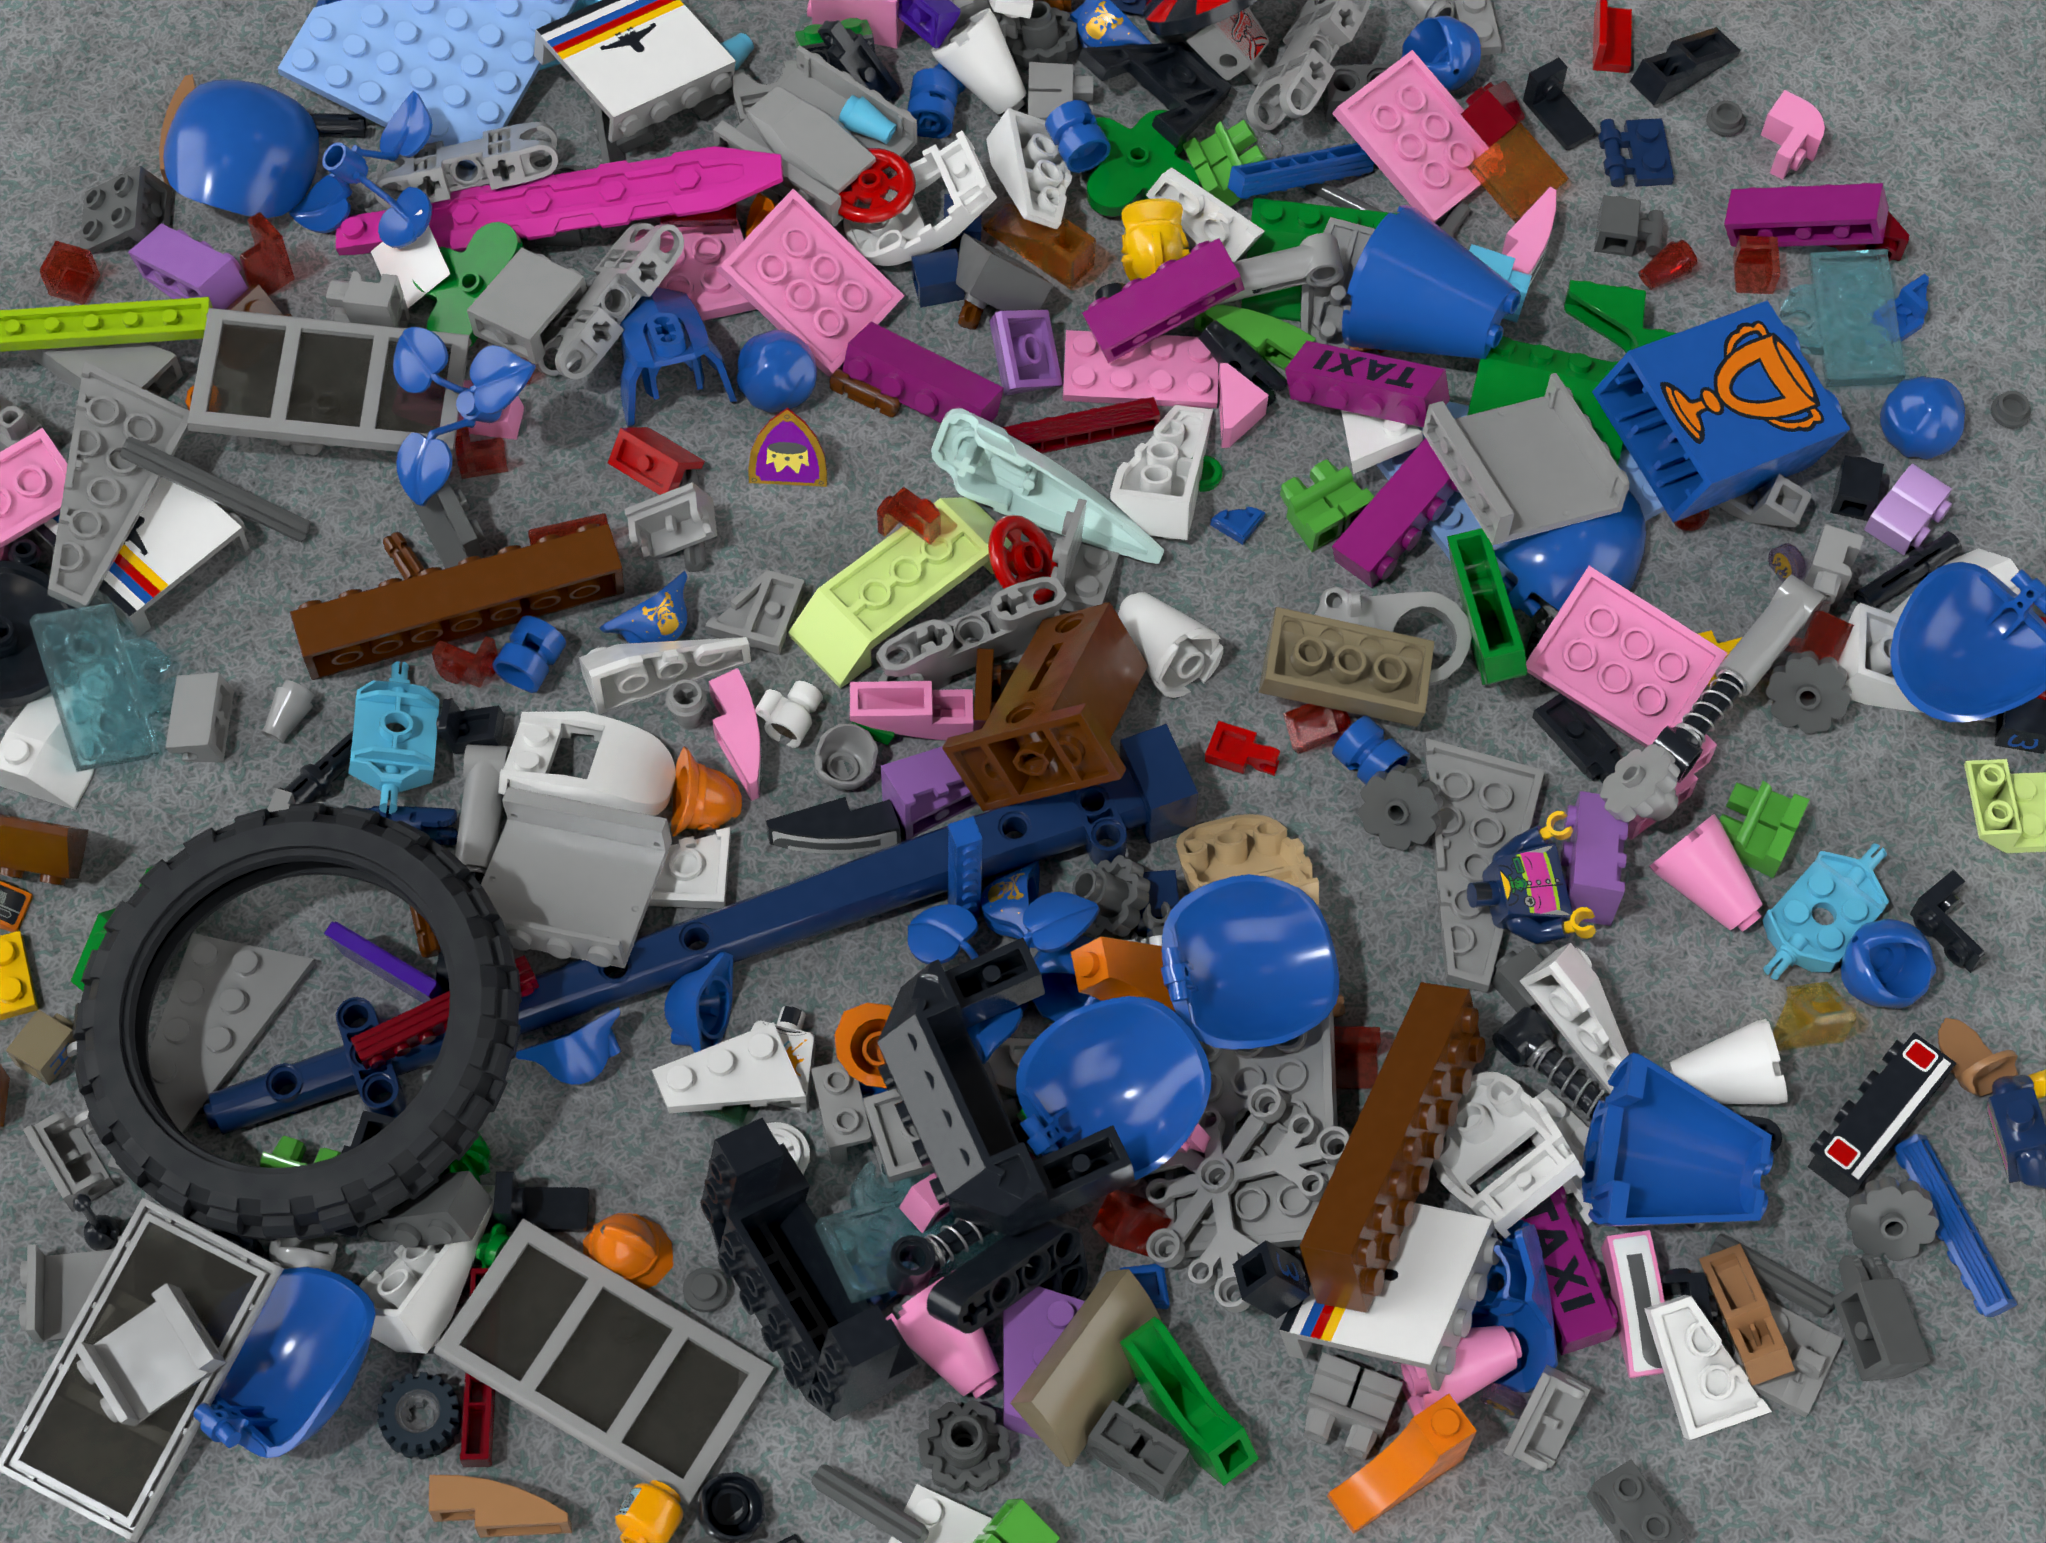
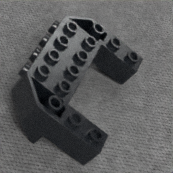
(957, 1111)
(770, 1246)

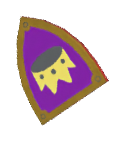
(787, 453)

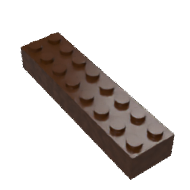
(458, 600)
(1393, 1148)

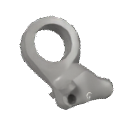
(1385, 611)

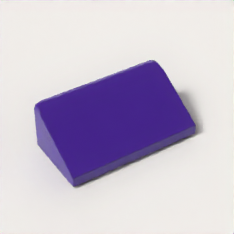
(929, 18)

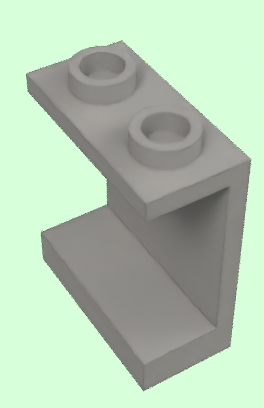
(524, 302)
(56, 1290)
(150, 1358)

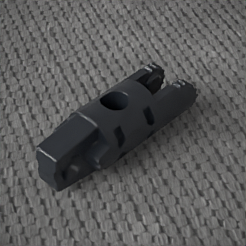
(1233, 349)

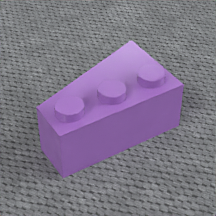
(188, 267)
(924, 791)
(1594, 858)
(1028, 1335)

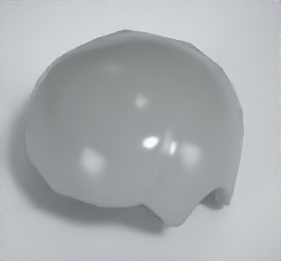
(846, 744)
(304, 1253)

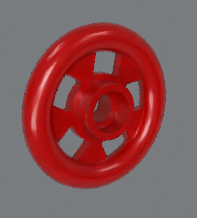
(874, 194)
(1021, 557)

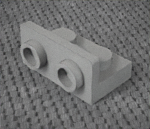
(840, 1110)

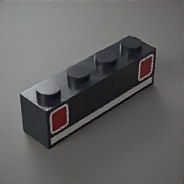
(1880, 1115)

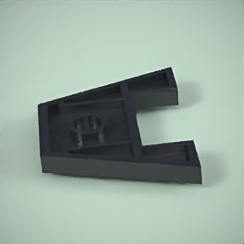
(1172, 75)

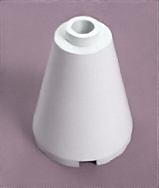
(983, 62)
(1170, 643)
(1736, 1067)

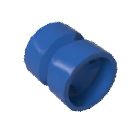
(933, 102)
(1078, 136)
(529, 654)
(1365, 749)

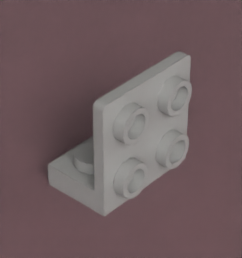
(1082, 569)

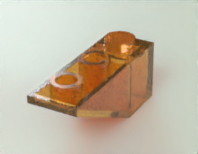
(1061, 252)

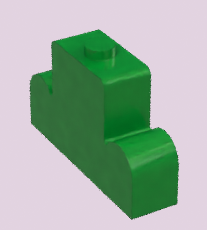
(1485, 602)

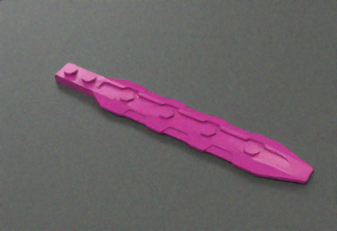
(588, 198)

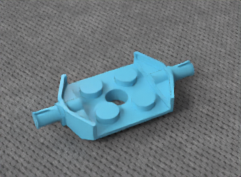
(390, 758)
(1834, 883)

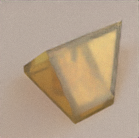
(1813, 1017)

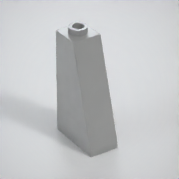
(133, 362)

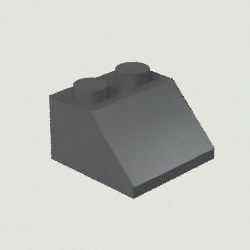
(998, 278)

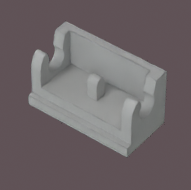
(671, 521)
(200, 717)
(68, 1158)
(1547, 1419)

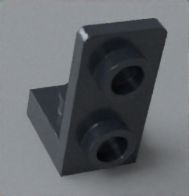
(1553, 107)
(1932, 920)
(545, 1207)

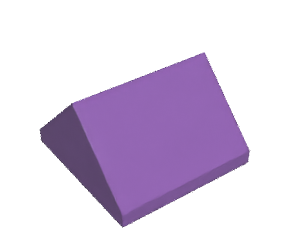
(1025, 350)

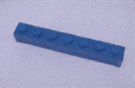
(1299, 170)
(965, 865)
(1956, 1228)

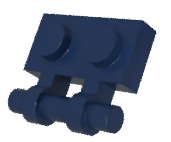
(1647, 152)

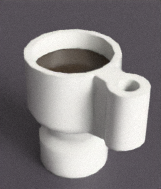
(791, 715)

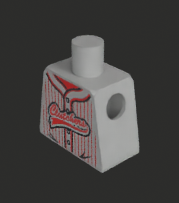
(1233, 46)

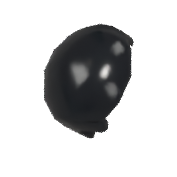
(723, 1498)

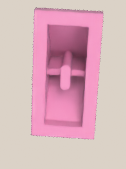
(1239, 404)

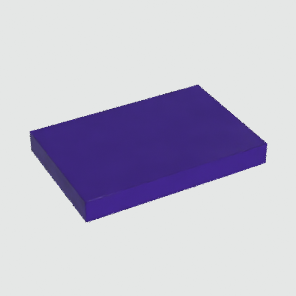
(383, 963)

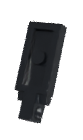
(855, 56)
(1578, 736)

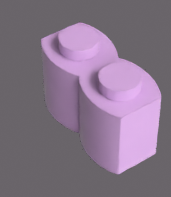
(1908, 510)

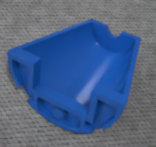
(1424, 292)
(1670, 1154)

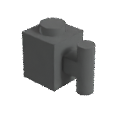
(1620, 227)
(1513, 968)

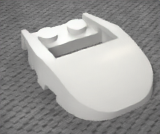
(907, 234)
(627, 773)
(1488, 1127)

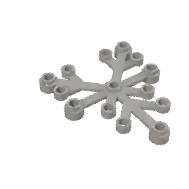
(1228, 1242)

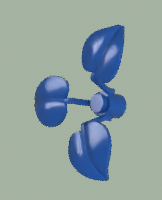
(328, 200)
(497, 380)
(1052, 924)

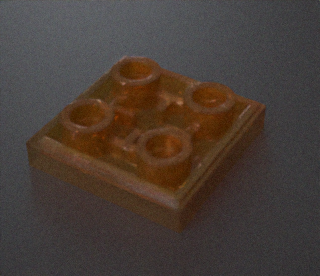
(1517, 172)

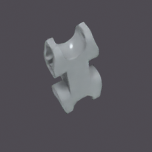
(939, 648)

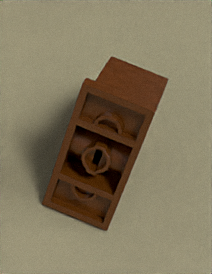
(1054, 713)

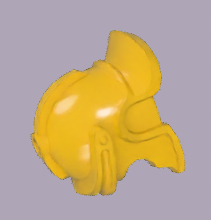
(1151, 236)

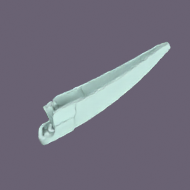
(1023, 482)

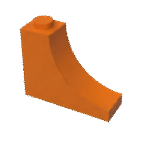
(1120, 969)
(1420, 1454)

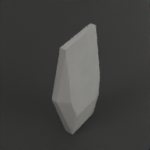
(809, 139)
(1324, 306)

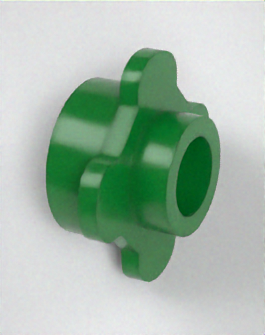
(491, 1245)

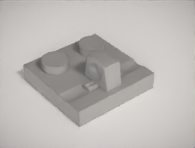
(1811, 1355)

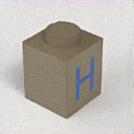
(43, 1046)

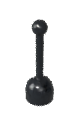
(97, 1226)

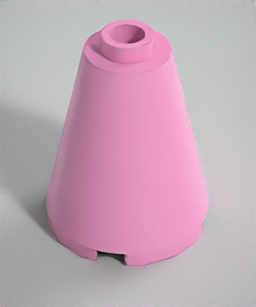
(1711, 875)
(957, 1357)
(1480, 1360)

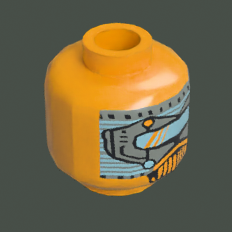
(649, 1513)

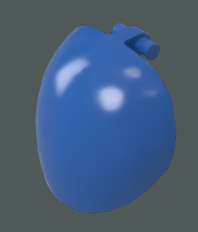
(241, 148)
(1557, 558)
(1970, 644)
(1249, 962)
(1117, 1066)
(292, 1364)

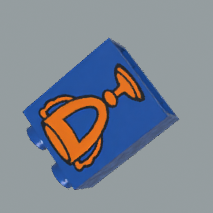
(1720, 409)

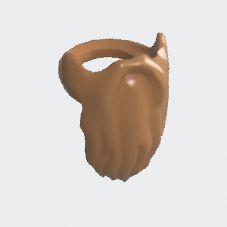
(1975, 1064)

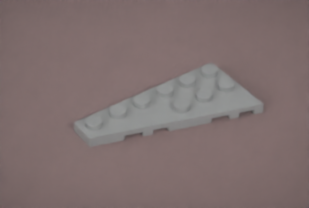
(100, 488)
(1482, 809)
(215, 1018)

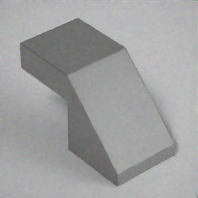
(1774, 504)

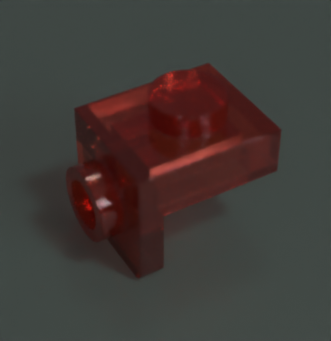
(914, 513)
(461, 665)

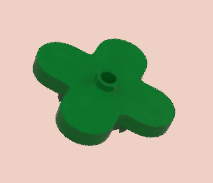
(1133, 165)
(469, 276)

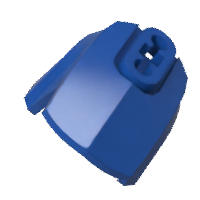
(664, 333)
(1520, 1305)

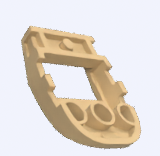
(1244, 847)

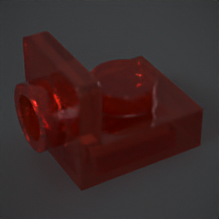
(1314, 726)

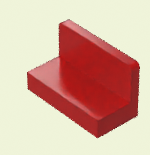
(1612, 38)
(652, 459)

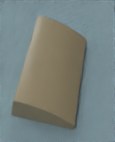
(1347, 667)
(1085, 1366)

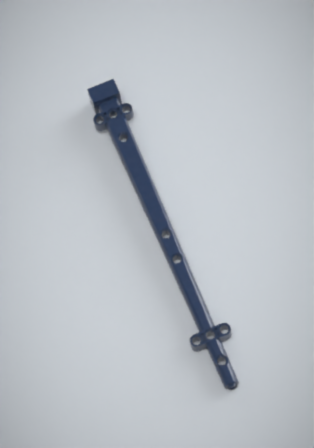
(1151, 794)

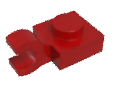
(1236, 747)

